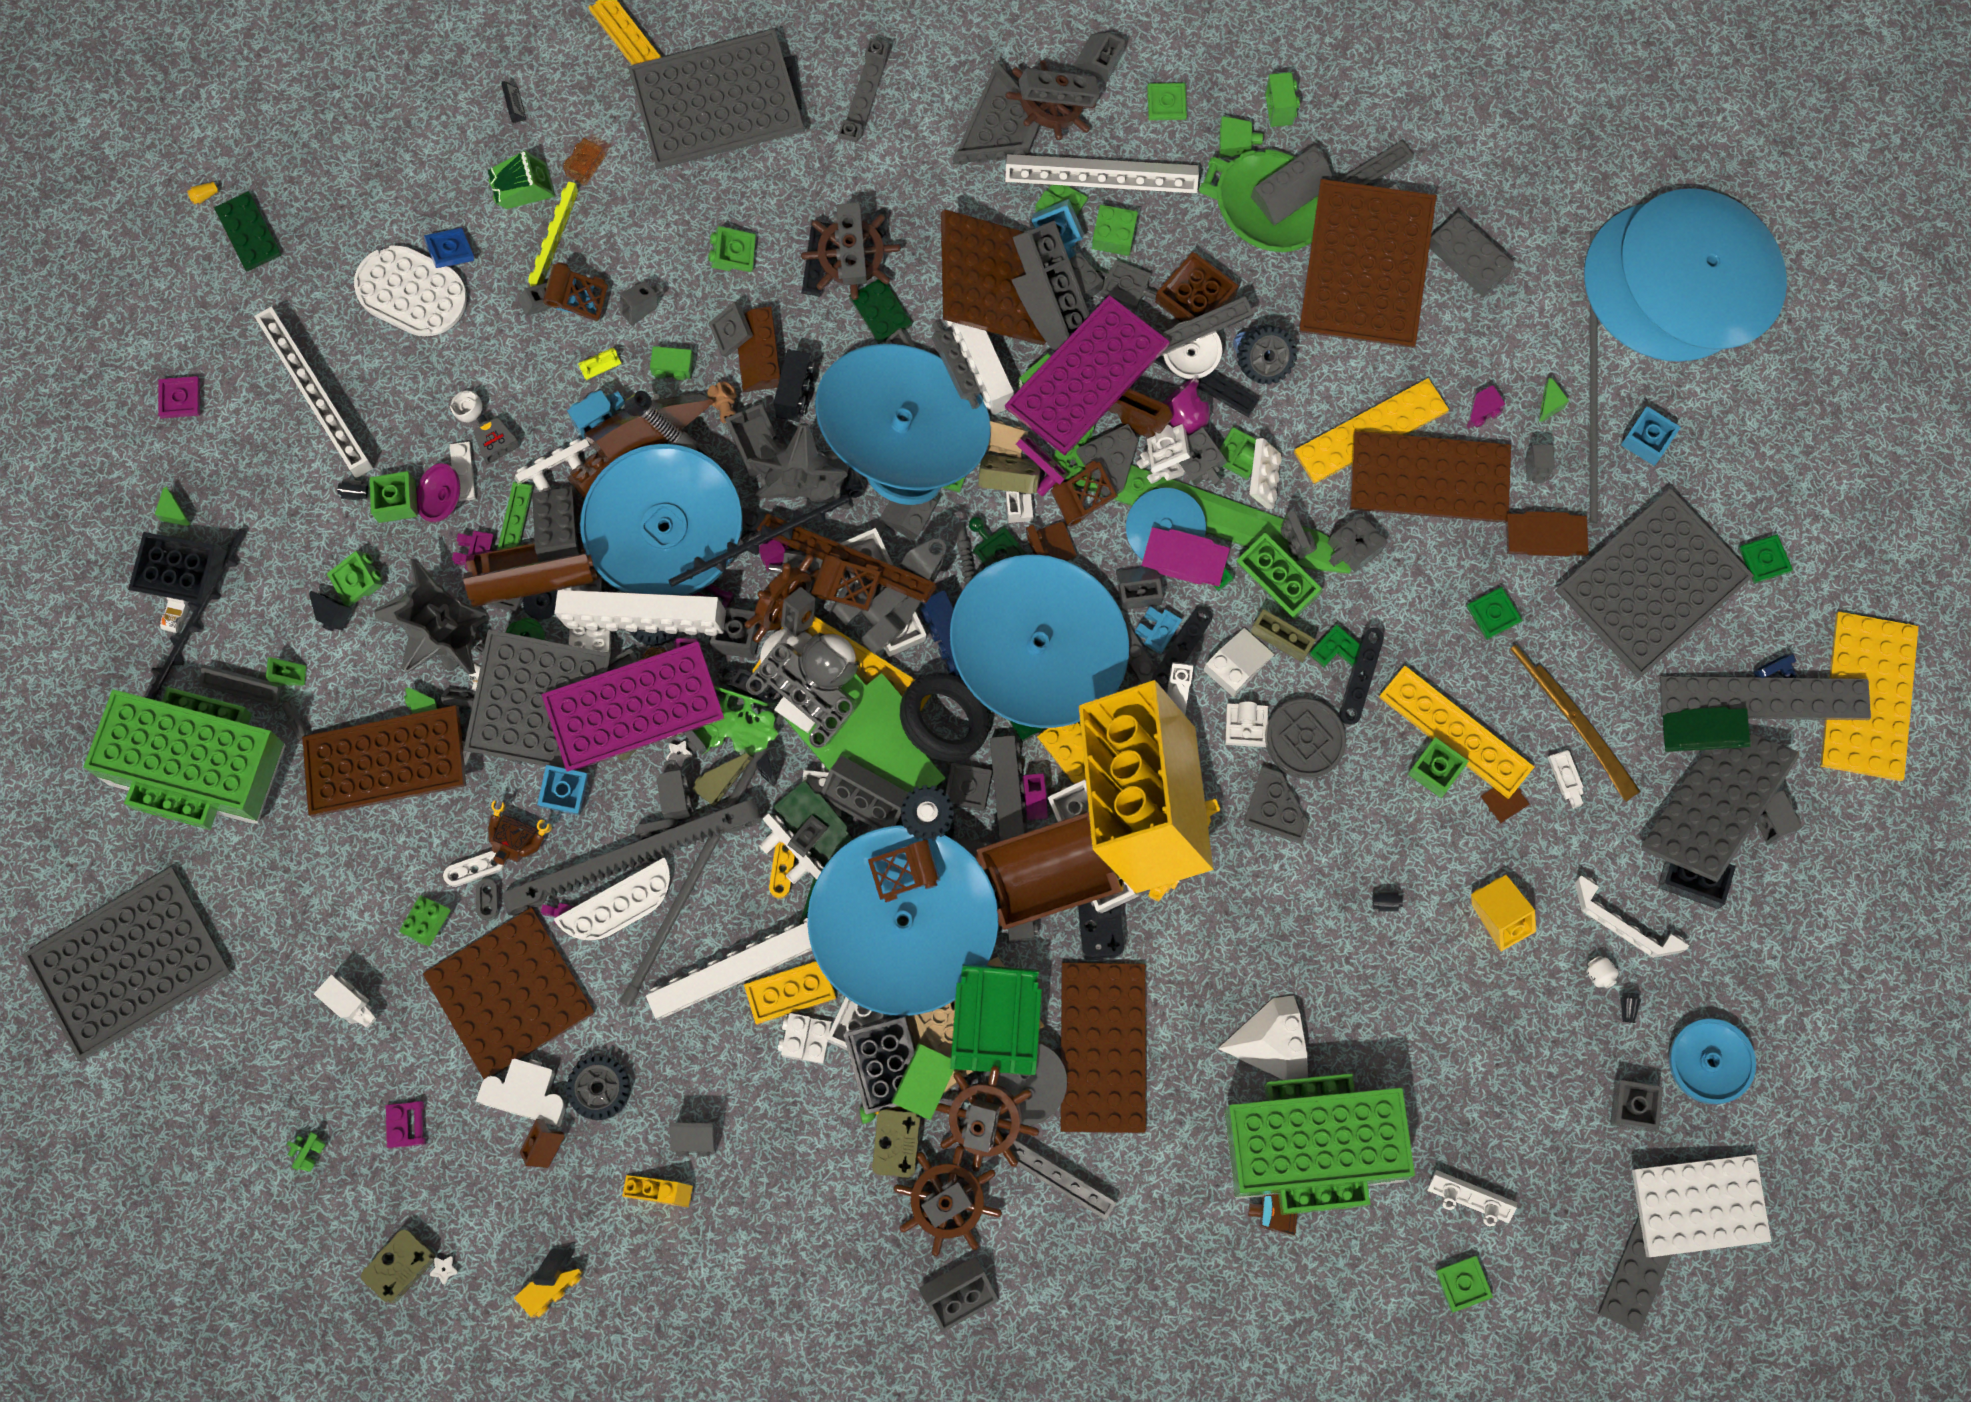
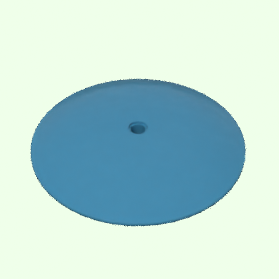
(1704, 268)
(1615, 304)
(900, 418)
(1044, 602)
(892, 965)

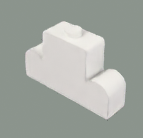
(524, 1093)

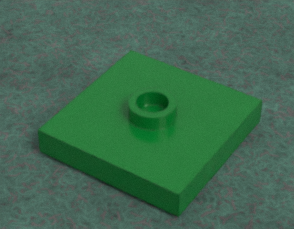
(1765, 559)
(1494, 613)

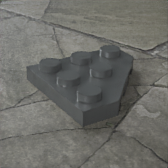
(1115, 453)
(1275, 808)

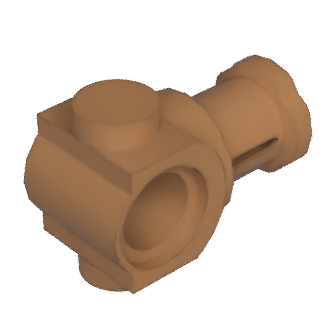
(723, 396)

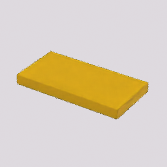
(788, 992)

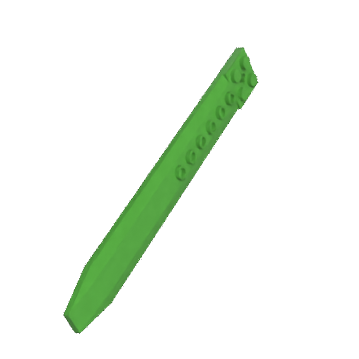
(1222, 516)

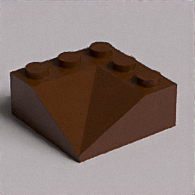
(1195, 290)

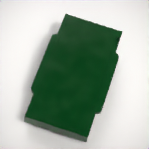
(1706, 729)
(804, 803)

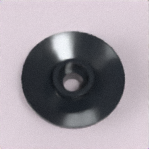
(534, 608)

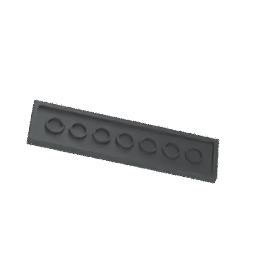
(1635, 1280)

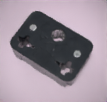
(1107, 926)

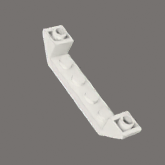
(1179, 683)
(1586, 889)

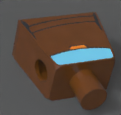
(1271, 1217)

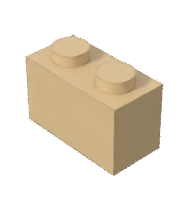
(1004, 439)

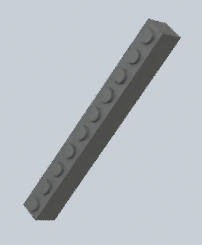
(1010, 809)

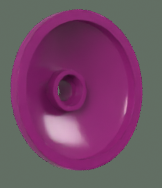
(438, 492)

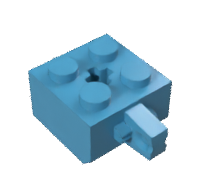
(1064, 216)
(594, 410)

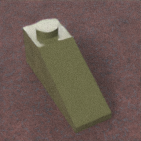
(717, 782)

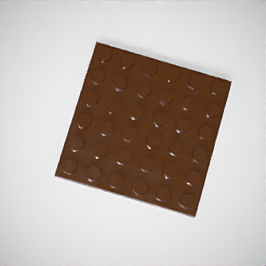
(978, 277)
(508, 993)

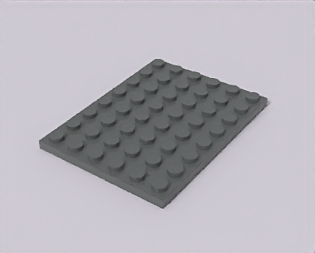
(715, 99)
(1654, 583)
(126, 964)

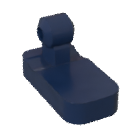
(1782, 663)

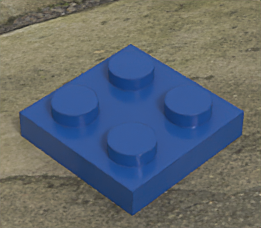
(448, 248)

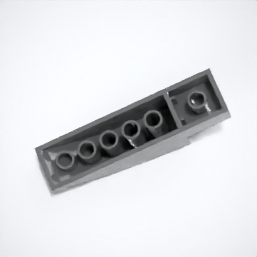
(1049, 285)

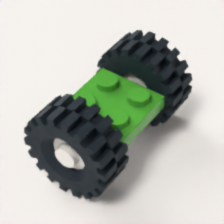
(928, 813)

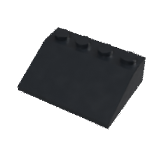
(176, 568)
(879, 1059)

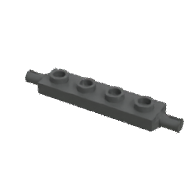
(956, 365)

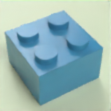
(1651, 436)
(562, 790)

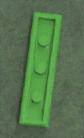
(515, 515)

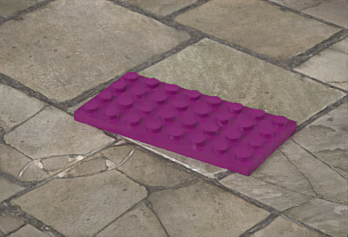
(1087, 375)
(632, 706)

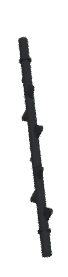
(753, 545)
(192, 625)

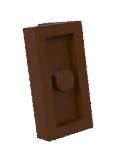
(541, 1145)

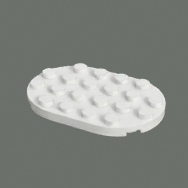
(410, 291)

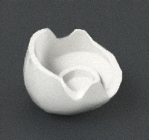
(466, 406)

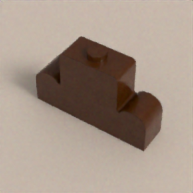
(1142, 413)

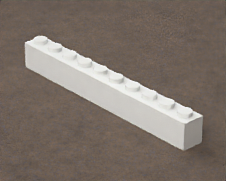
(1102, 173)
(313, 392)
(729, 972)

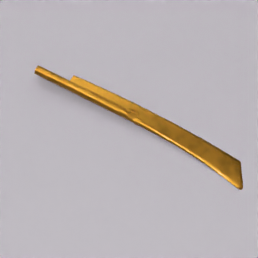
(1613, 767)

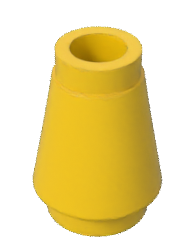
(202, 192)

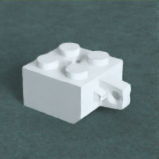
(346, 1003)

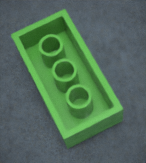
(1279, 576)

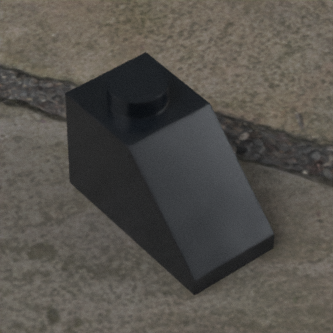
(329, 611)

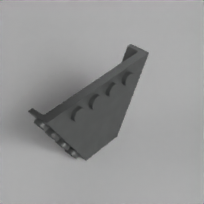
(996, 123)

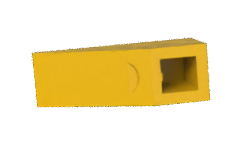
(657, 1191)
(536, 1298)

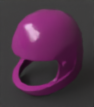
(1188, 407)

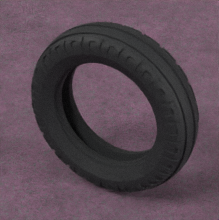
(928, 741)

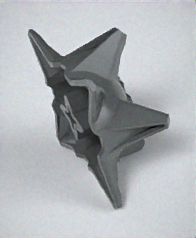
(799, 469)
(434, 623)

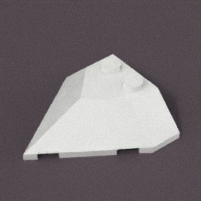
(1272, 1040)

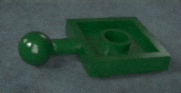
(999, 541)

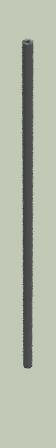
(1593, 411)

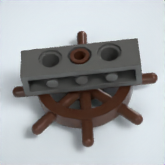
(1053, 92)
(850, 235)

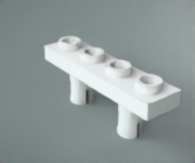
(542, 464)
(778, 835)
(1472, 1196)

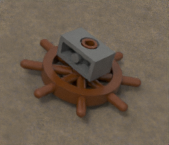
(786, 601)
(984, 1119)
(948, 1202)

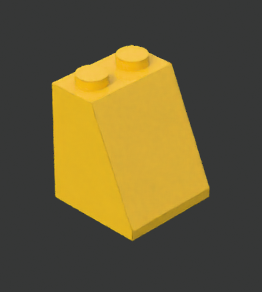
(1504, 912)

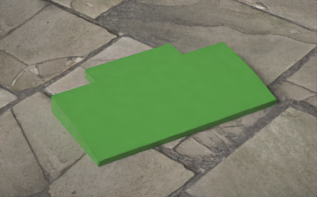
(876, 738)

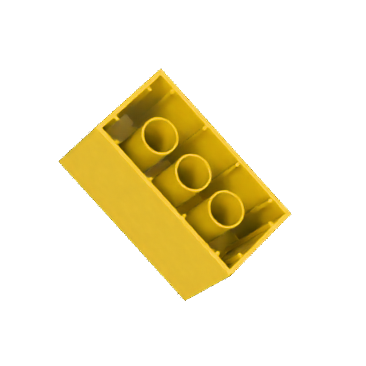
(1144, 787)

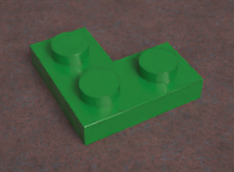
(1335, 643)

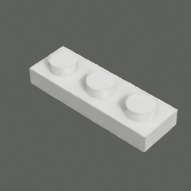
(462, 462)

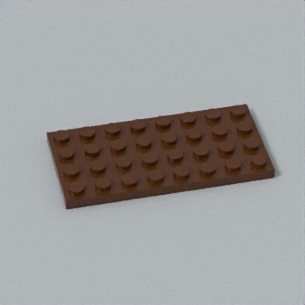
(1430, 476)
(384, 761)
(1103, 1048)

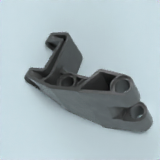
(889, 608)

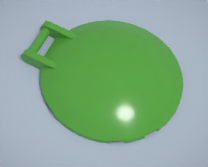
(1244, 215)

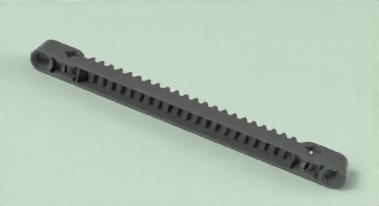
(520, 898)

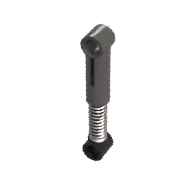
(641, 405)

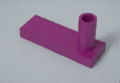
(1042, 459)

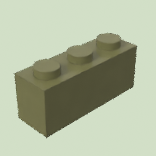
(1283, 635)

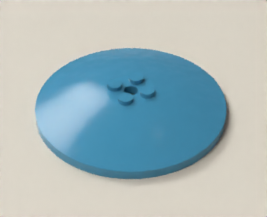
(653, 488)

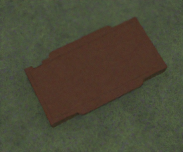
(1547, 534)

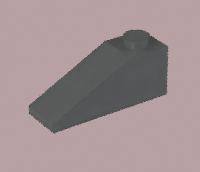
(532, 298)

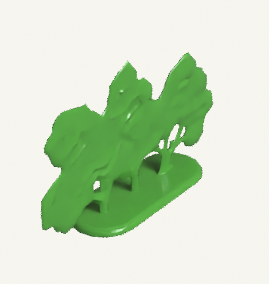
(745, 736)

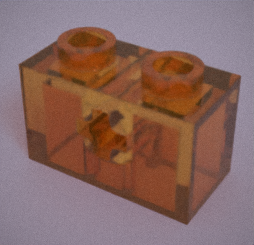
(584, 161)

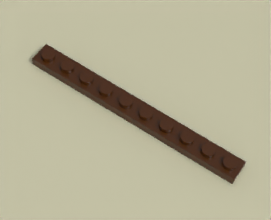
(820, 546)

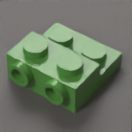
(1058, 194)
(732, 249)
(355, 578)

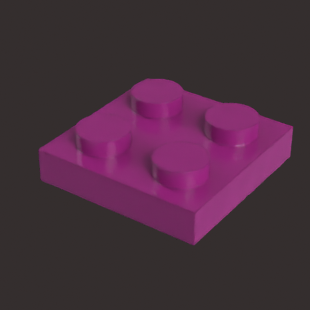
(179, 397)

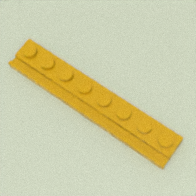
(623, 31)

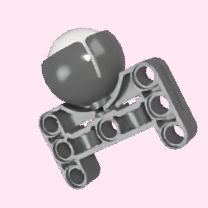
(820, 671)

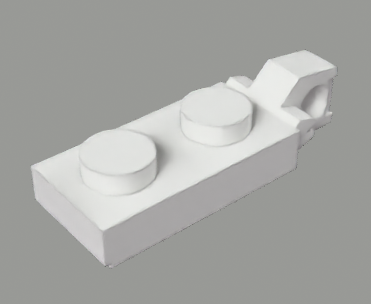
(1567, 777)

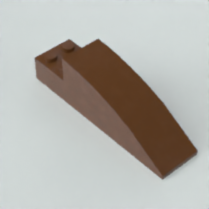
(627, 432)

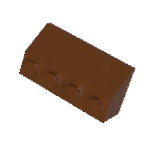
(759, 354)

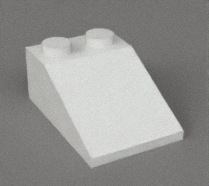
(1238, 662)

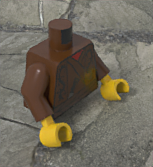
(513, 838)

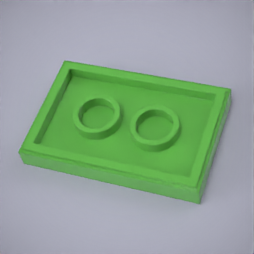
(923, 1082)

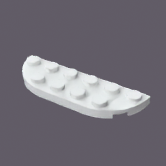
(618, 904)

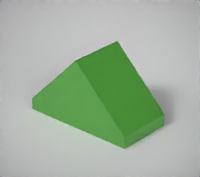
(1553, 400)
(169, 509)
(285, 672)

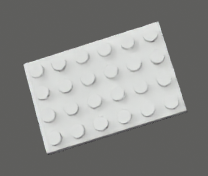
(1701, 1205)

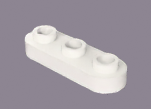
(465, 867)

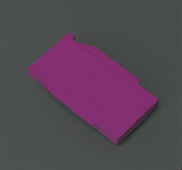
(1185, 556)

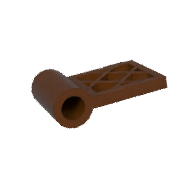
(560, 285)
(1072, 504)
(831, 576)
(921, 865)

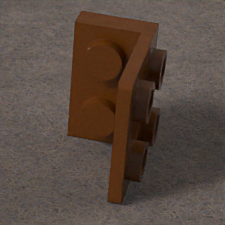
(1051, 541)

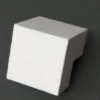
(1018, 507)

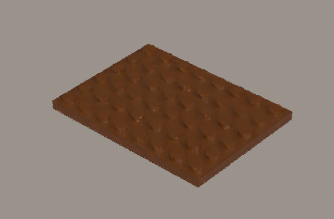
(1367, 263)

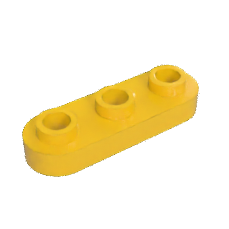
(777, 877)

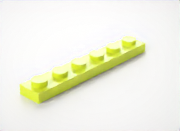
(555, 231)

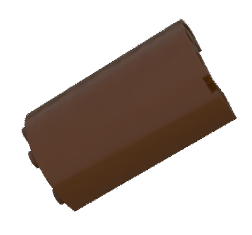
(518, 573)
(1047, 871)

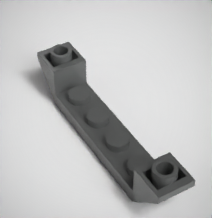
(875, 58)

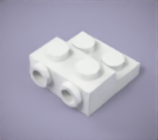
(804, 1038)

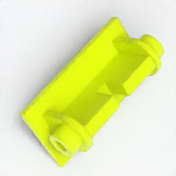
(599, 363)

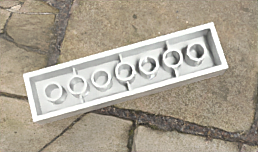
(640, 612)

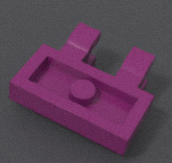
(478, 542)

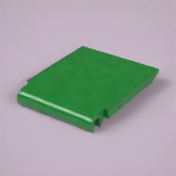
(996, 1019)

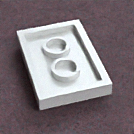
(1265, 473)

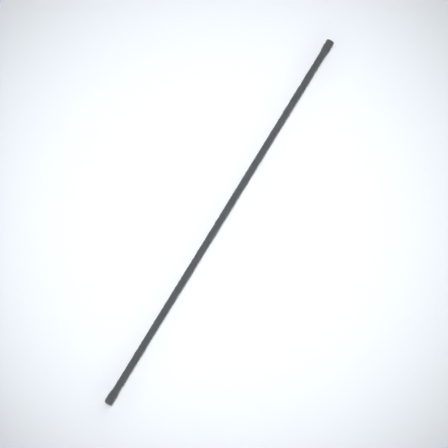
(633, 988)

